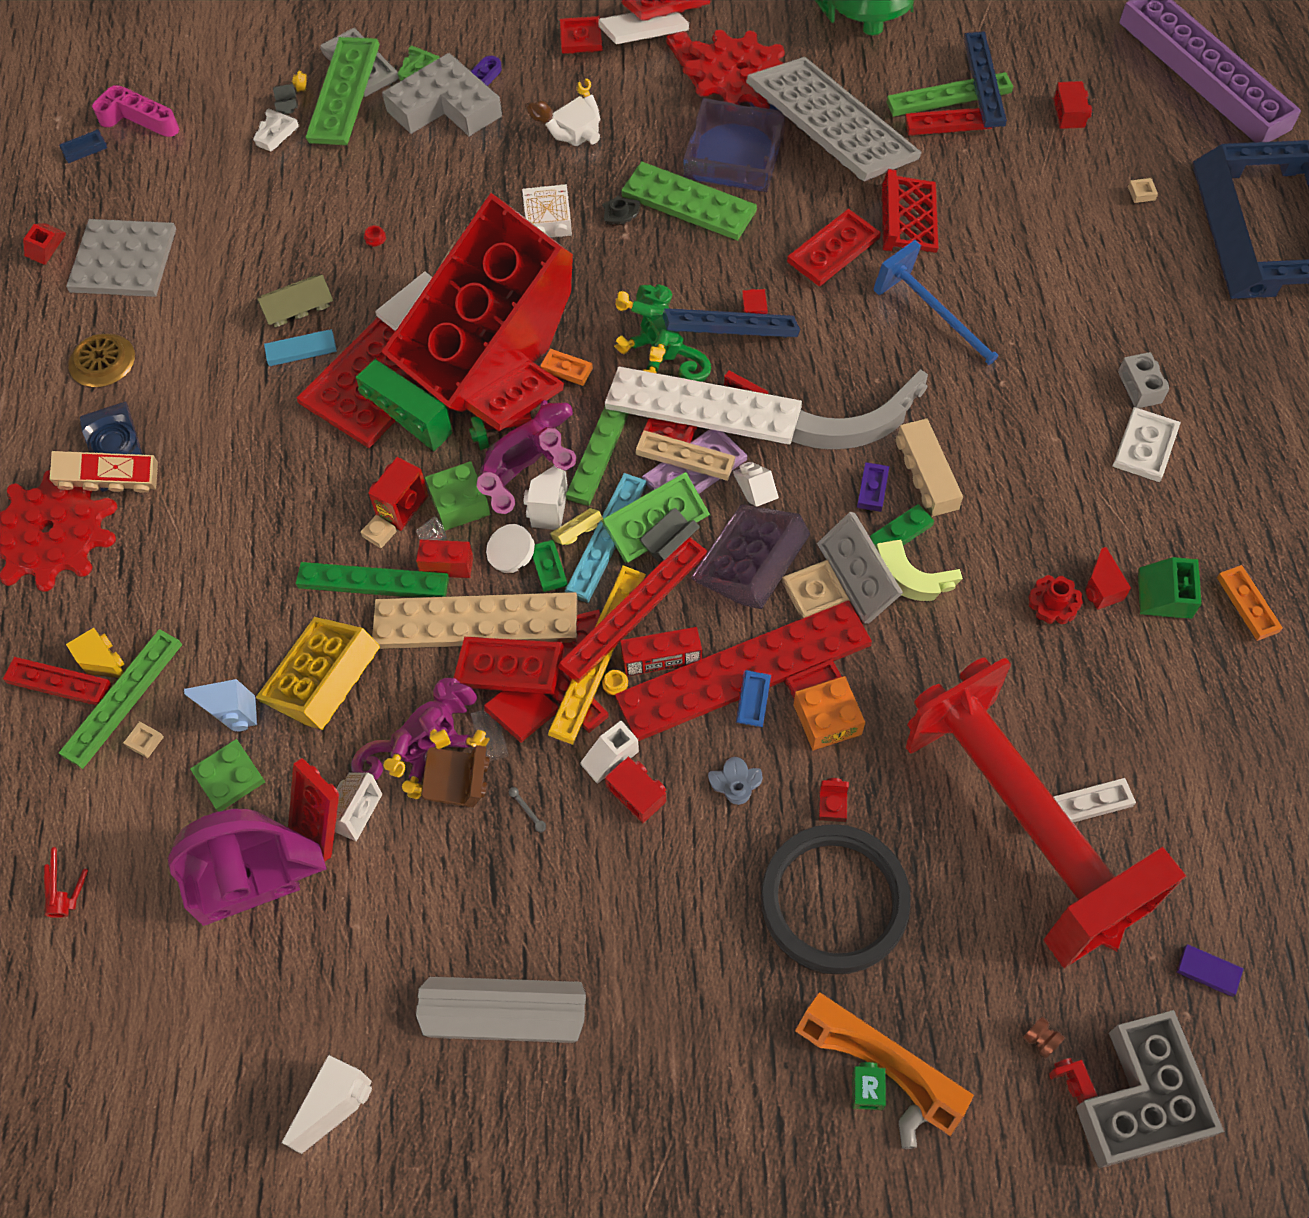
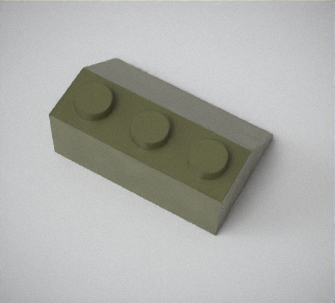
(295, 300)

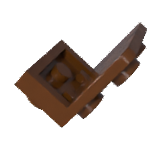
(455, 776)

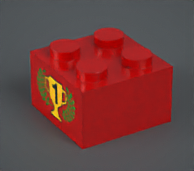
(398, 493)

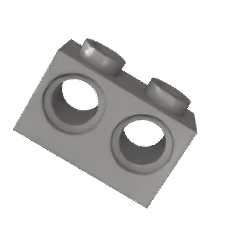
(1143, 380)

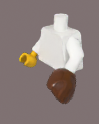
(572, 122)

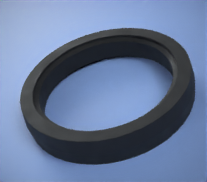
(863, 843)

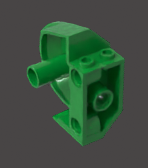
(870, 12)

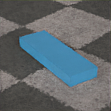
(300, 347)

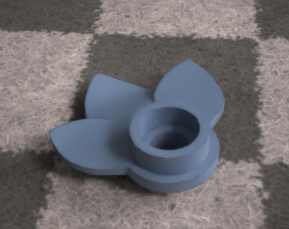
(733, 777)

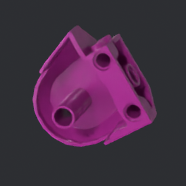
(220, 849)

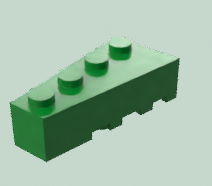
(406, 404)

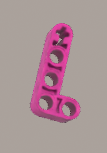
(122, 102)

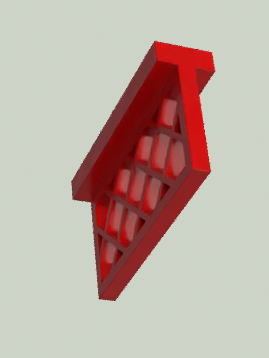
(893, 210)

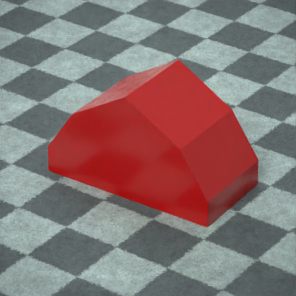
(495, 277)

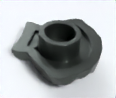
(620, 210)

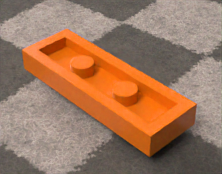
(1249, 602)

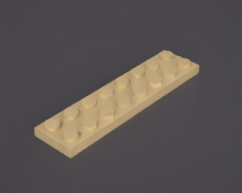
(449, 619)

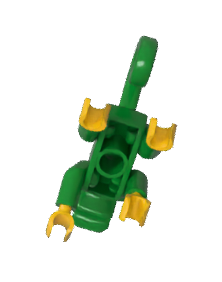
(665, 343)

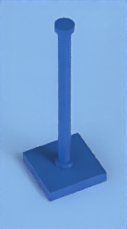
(899, 268)

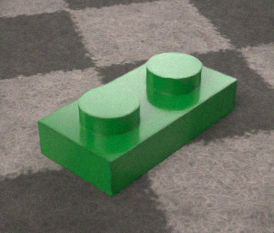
(548, 566)

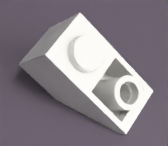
(756, 483)
(610, 751)

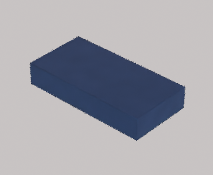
(83, 146)

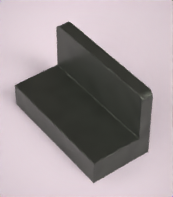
(668, 535)

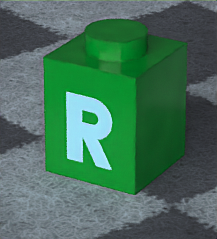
(868, 1087)

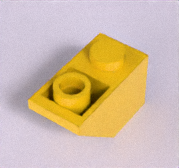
(94, 655)

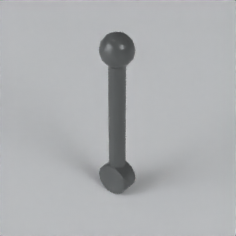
(539, 825)

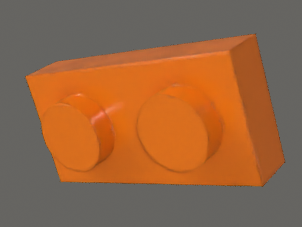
(567, 367)

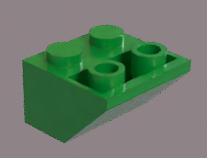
(1170, 588)

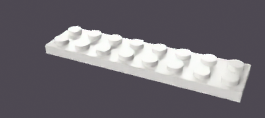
(704, 405)

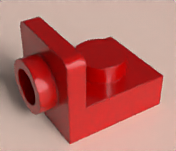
(833, 800)
(1079, 1080)

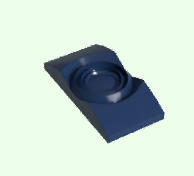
(110, 431)

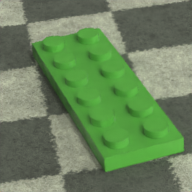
(342, 91)
(689, 200)

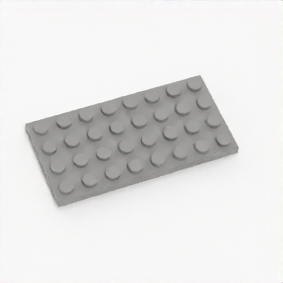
(833, 118)

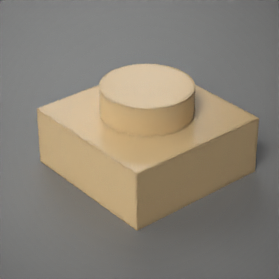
(1142, 190)
(378, 531)
(143, 739)

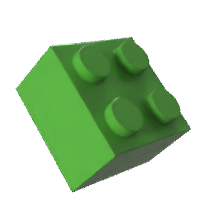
(457, 496)

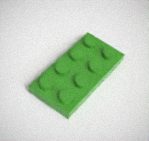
(638, 517)

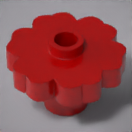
(1055, 599)

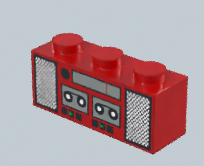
(661, 651)

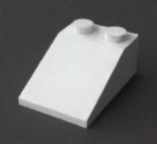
(329, 1102)

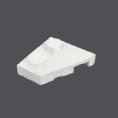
(274, 130)

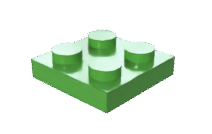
(227, 775)

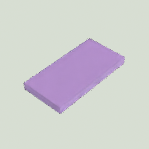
(710, 439)

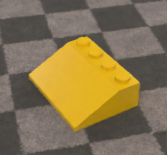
(319, 671)

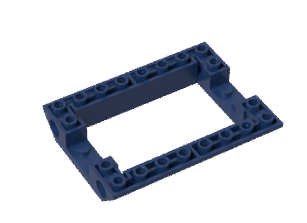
(1234, 247)

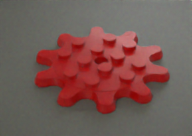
(720, 66)
(66, 545)

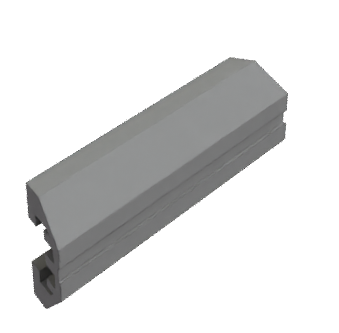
(501, 1009)

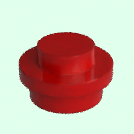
(374, 236)

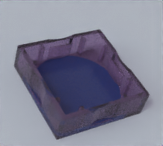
(734, 145)

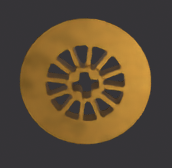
(114, 353)

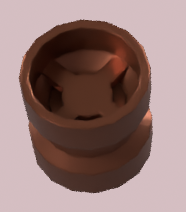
(1046, 1039)

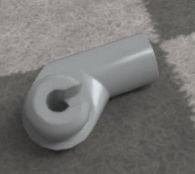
(907, 1124)

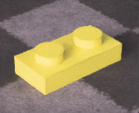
(582, 523)

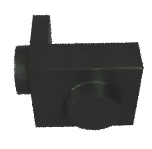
(285, 98)

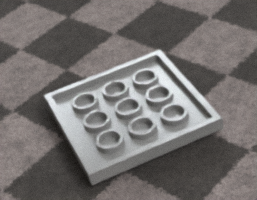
(121, 257)

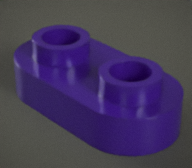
(487, 69)

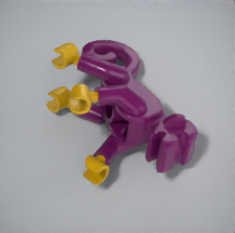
(426, 728)

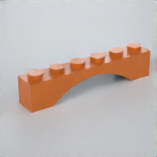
(935, 1094)

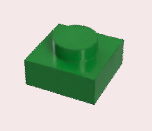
(478, 433)

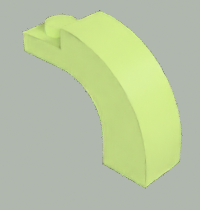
(913, 582)

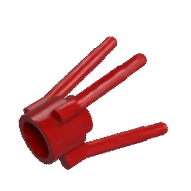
(57, 902)

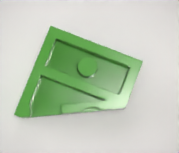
(415, 61)

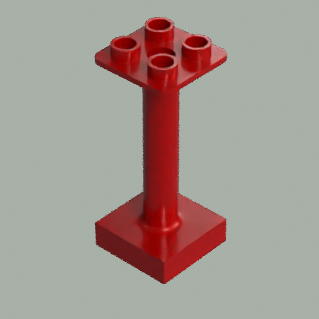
(1100, 894)

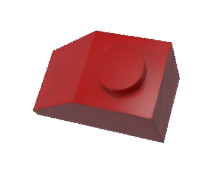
(1106, 582)

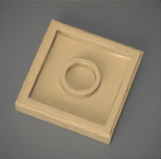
(814, 589)

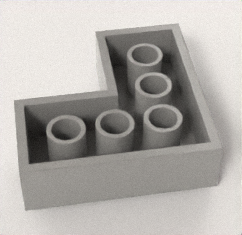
(439, 90)
(1165, 1096)

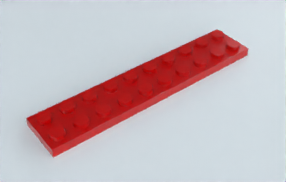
(718, 678)

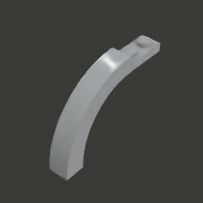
(863, 429)

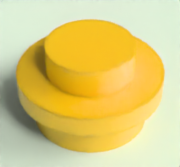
(299, 81)
(614, 682)

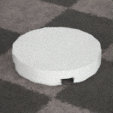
(510, 548)

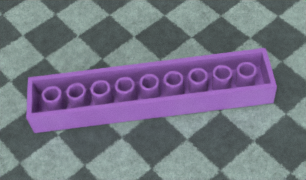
(1211, 68)

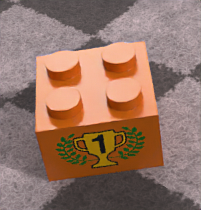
(829, 713)

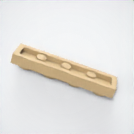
(685, 455)

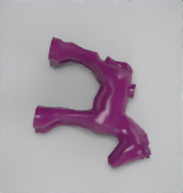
(521, 449)

